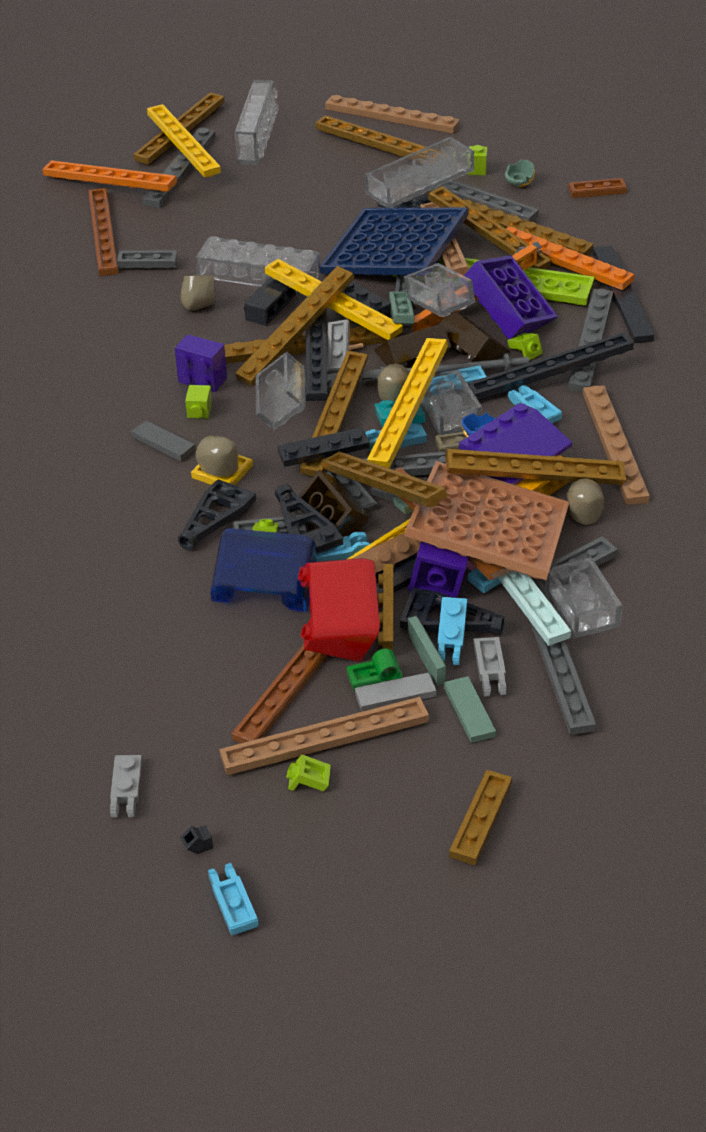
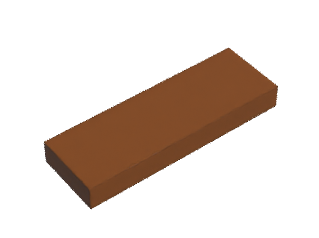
(597, 188)

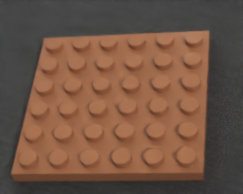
(491, 522)

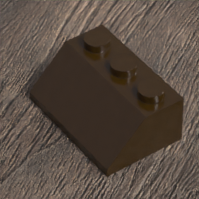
(472, 339)
(407, 347)
(334, 503)

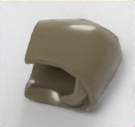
(197, 292)
(391, 381)
(217, 455)
(585, 501)

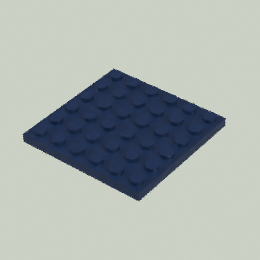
(395, 240)

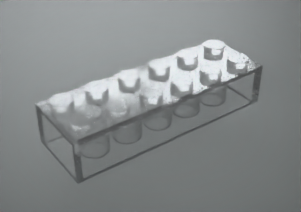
(256, 122)
(419, 172)
(246, 261)

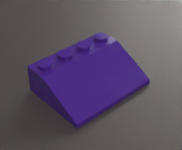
(509, 296)
(518, 432)

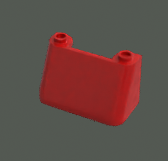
(341, 607)

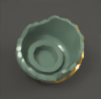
(521, 173)

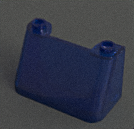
(262, 565)

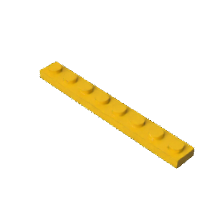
(184, 141)
(342, 304)
(408, 402)

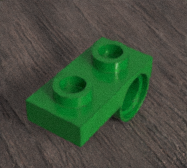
(381, 669)

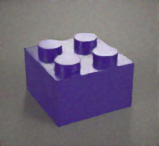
(201, 362)
(438, 570)

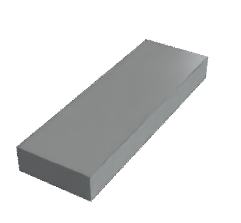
(337, 344)
(395, 691)

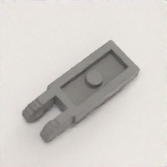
(490, 664)
(125, 783)

